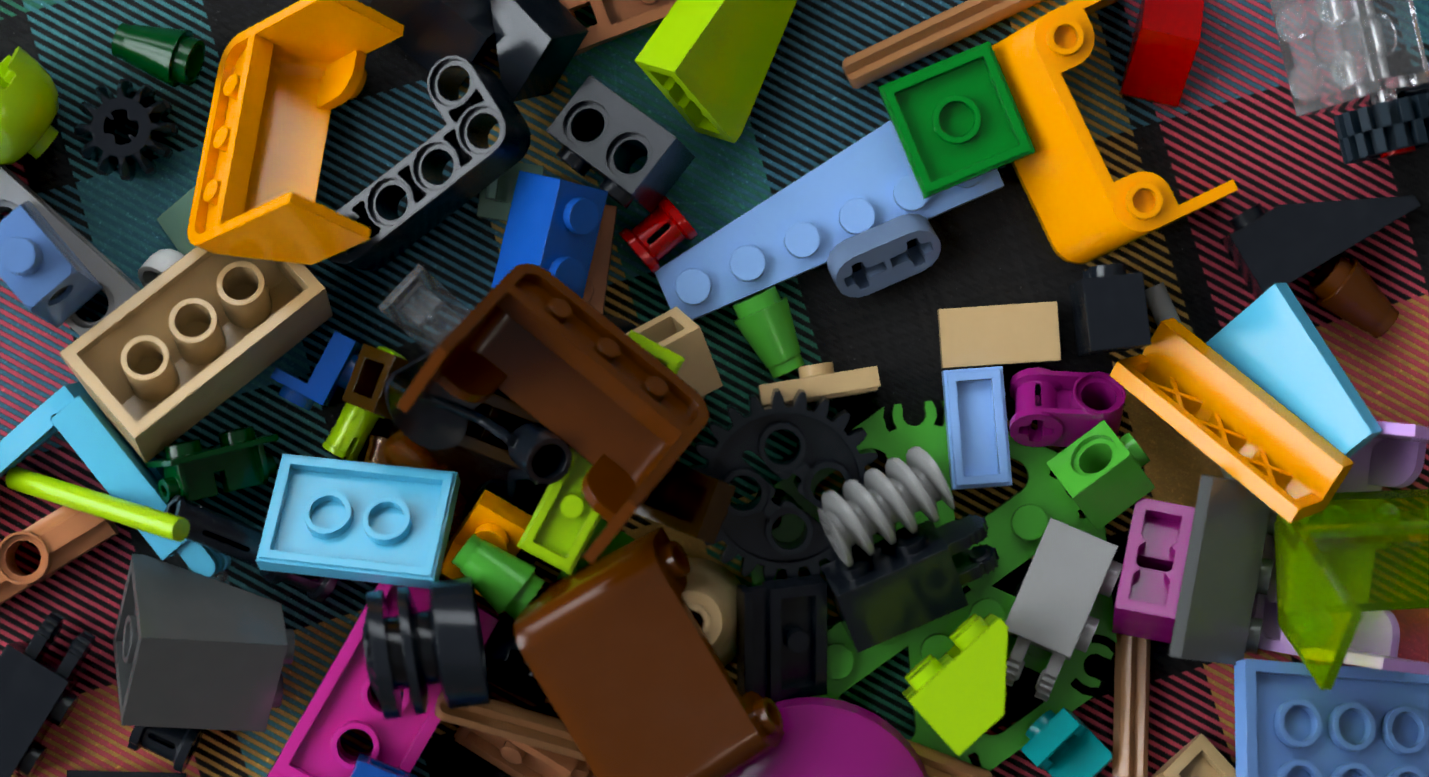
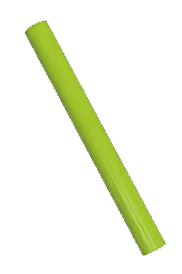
(98, 504)

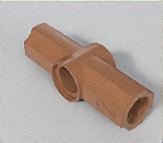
(60, 540)

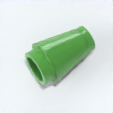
(770, 330)
(498, 576)

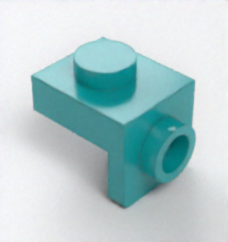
(1065, 746)

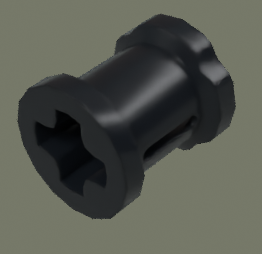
(170, 743)

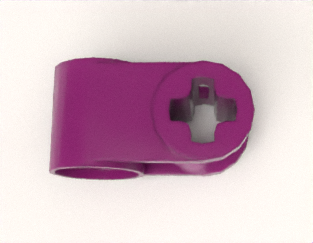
(1066, 406)

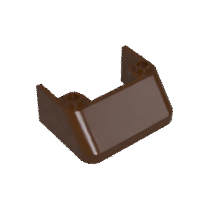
(576, 380)

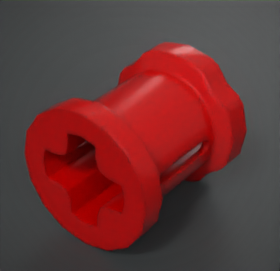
(652, 253)

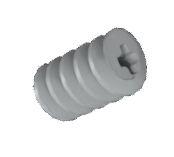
(883, 502)

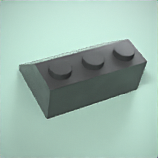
(1223, 574)

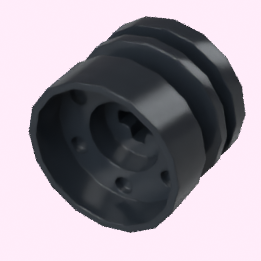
(426, 648)

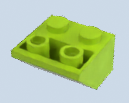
(966, 686)

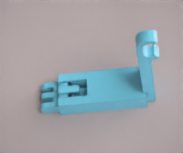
(110, 461)

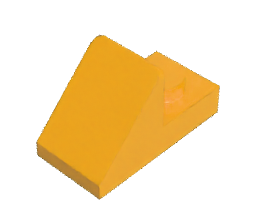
(491, 521)

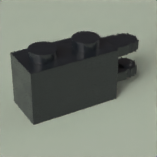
(908, 580)
(36, 695)

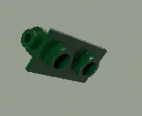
(238, 457)

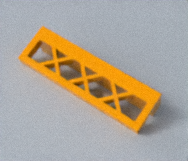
(1234, 422)

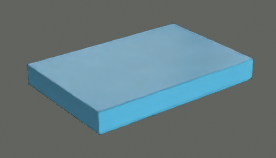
(1290, 361)
(358, 521)

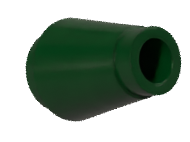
(160, 52)

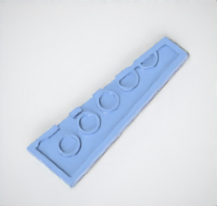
(805, 223)

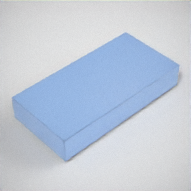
(976, 428)

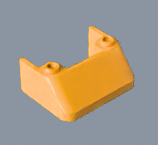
(272, 130)
(1066, 176)

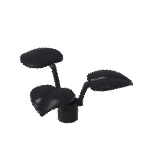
(441, 422)

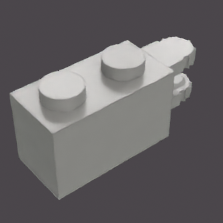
(1058, 598)

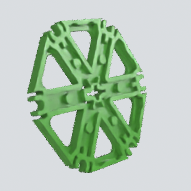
(1014, 532)

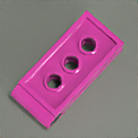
(347, 702)

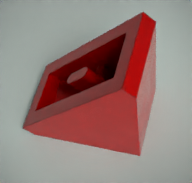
(1162, 50)

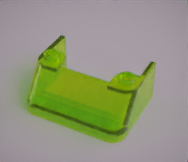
(1348, 560)

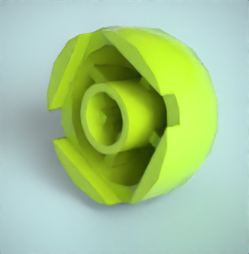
(26, 107)

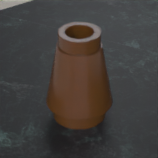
(1351, 294)

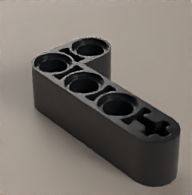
(421, 171)

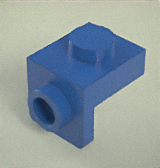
(328, 376)

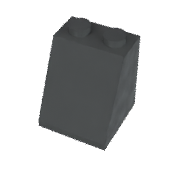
(197, 651)

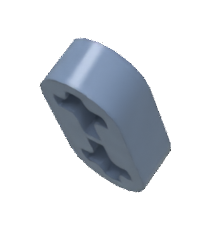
(883, 255)

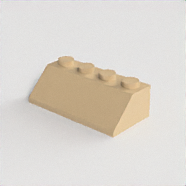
(193, 342)

